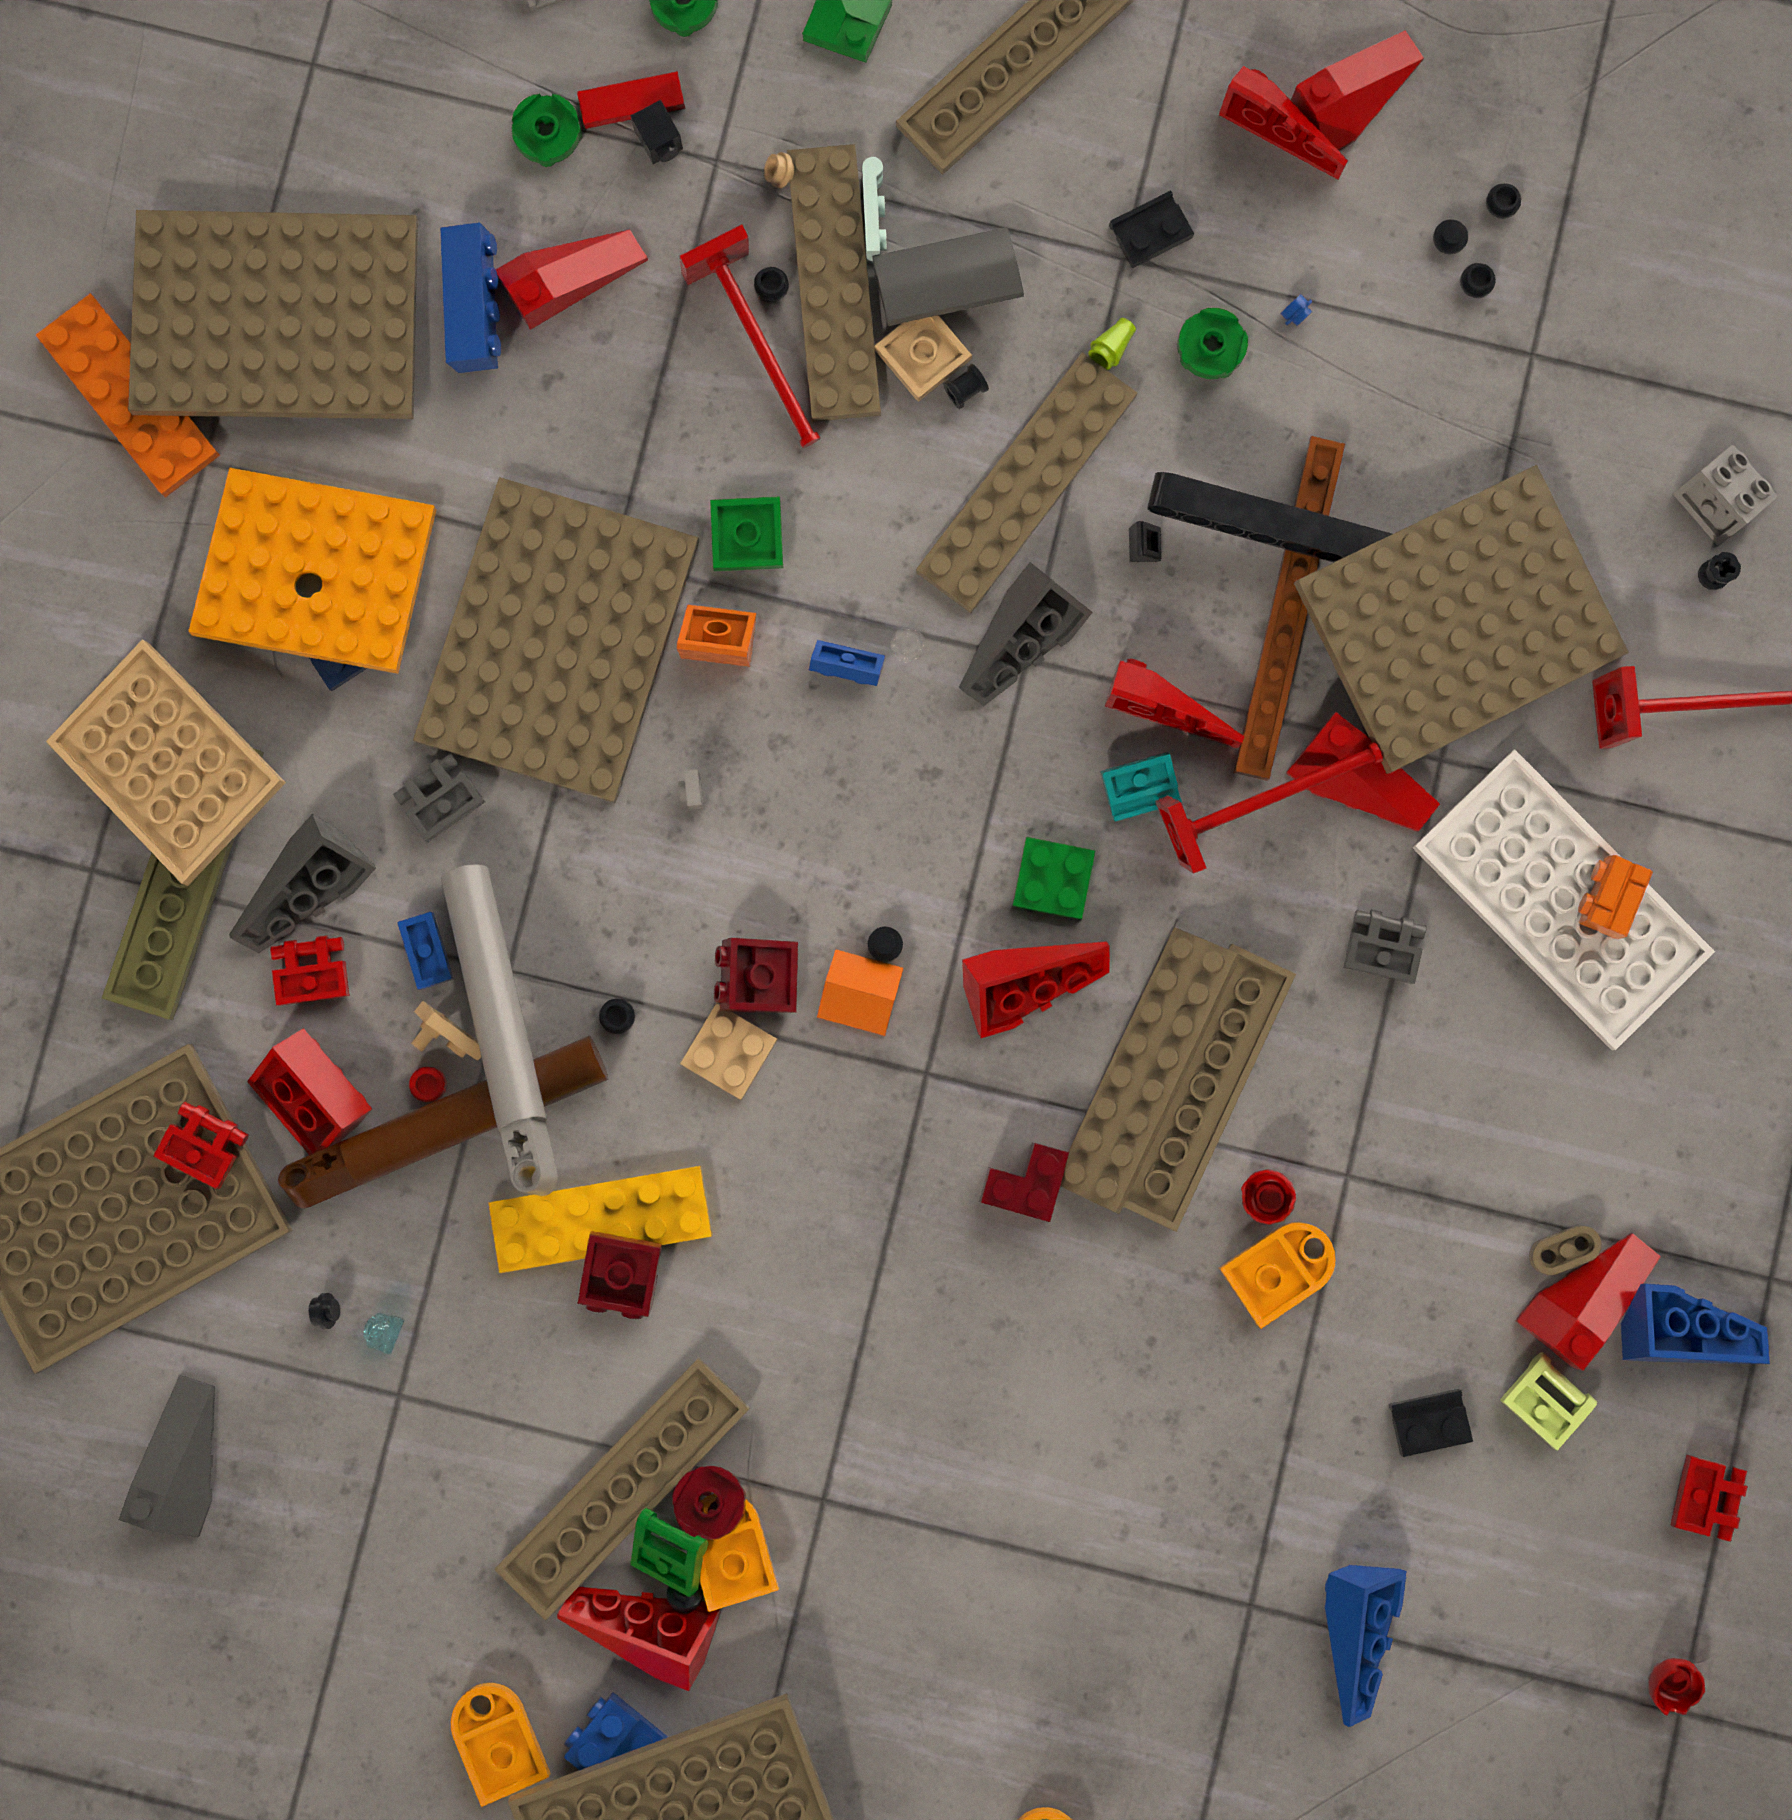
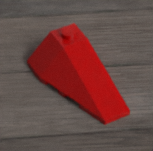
(1355, 89)
(1268, 113)
(1157, 700)
(1368, 788)

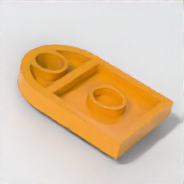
(1277, 1273)
(738, 1563)
(497, 1745)

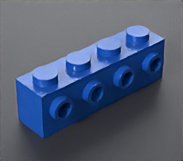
(470, 297)

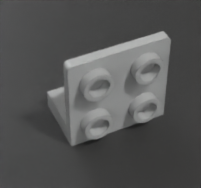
(1725, 495)

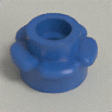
(1297, 310)

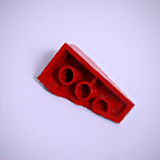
(561, 275)
(1017, 981)
(1588, 1303)
(644, 1631)

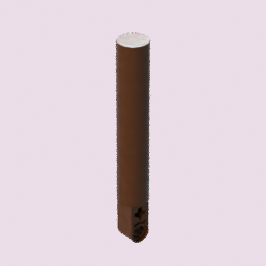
(431, 1129)

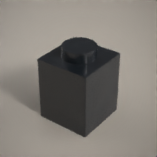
(657, 132)

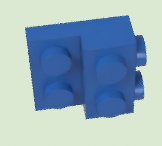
(610, 1733)

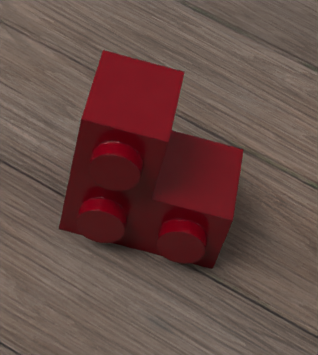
(1035, 1191)

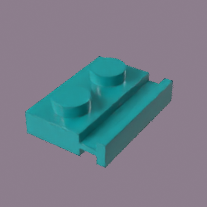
(1136, 785)

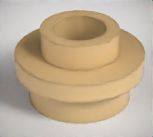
(779, 169)

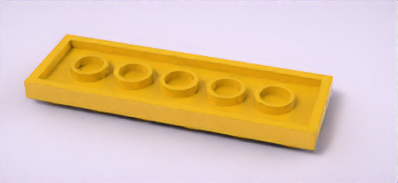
(557, 1226)

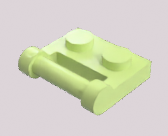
(1543, 1412)

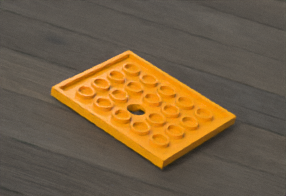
(356, 541)

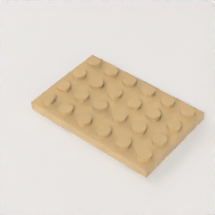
(165, 762)

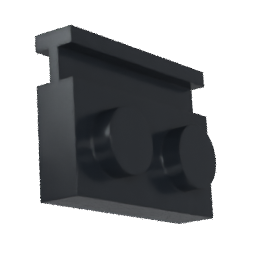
(1151, 229)
(1430, 1422)

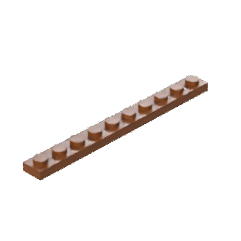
(1286, 620)

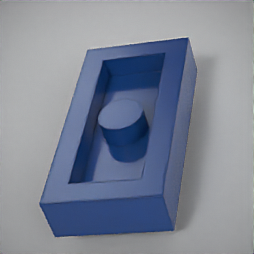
(846, 663)
(425, 950)

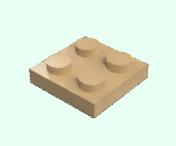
(923, 354)
(729, 1051)

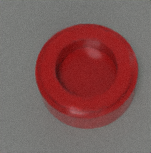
(427, 1084)

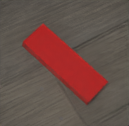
(620, 100)

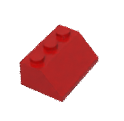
(308, 1093)

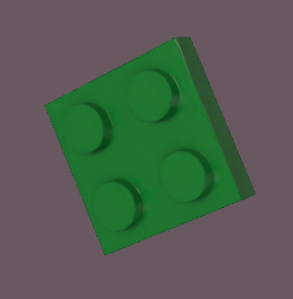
(746, 534)
(1053, 878)

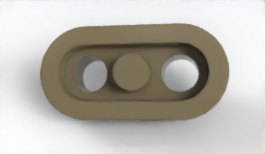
(1563, 1250)

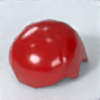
(1268, 1196)
(1675, 1685)

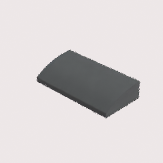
(947, 276)

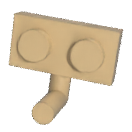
(437, 1023)

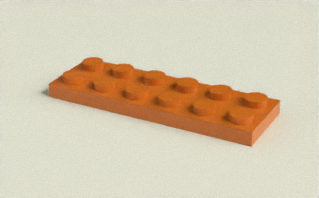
(98, 363)

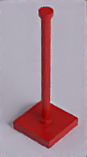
(715, 258)
(1620, 710)
(1185, 832)

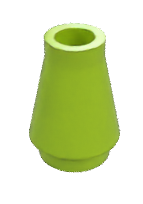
(1110, 345)

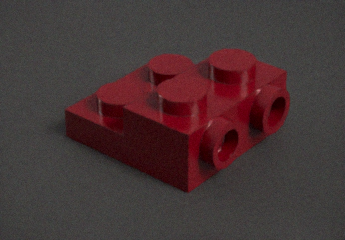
(757, 975)
(619, 1275)

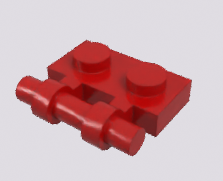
(309, 982)
(195, 1155)
(1700, 1494)

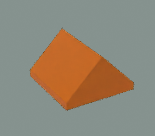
(717, 635)
(859, 992)

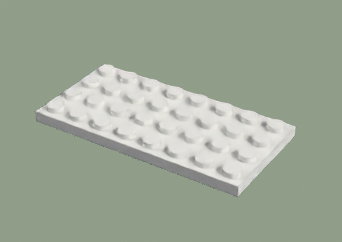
(1523, 869)

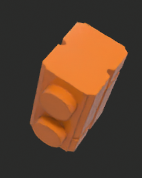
(1614, 896)

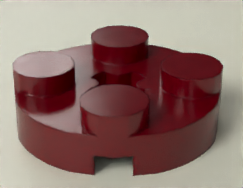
(688, 1506)

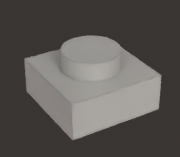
(691, 790)

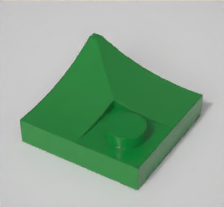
(847, 26)

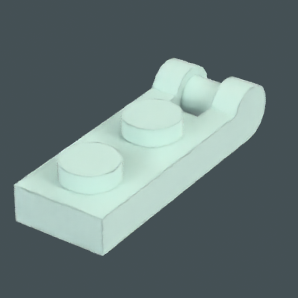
(873, 208)

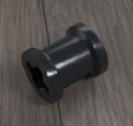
(965, 386)
(1709, 573)

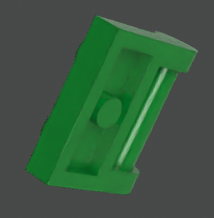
(664, 1561)

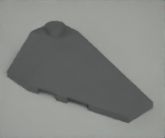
(1025, 627)
(306, 877)
(174, 1476)

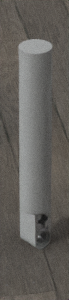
(500, 1028)

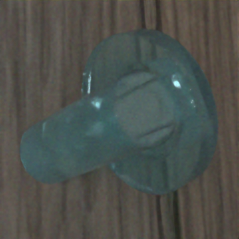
(382, 1332)

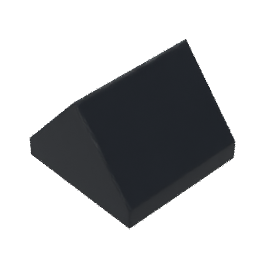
(1144, 542)

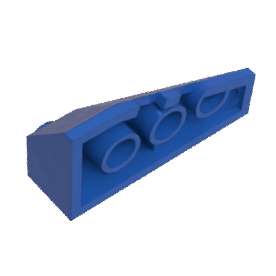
(1677, 1327)
(1358, 1621)

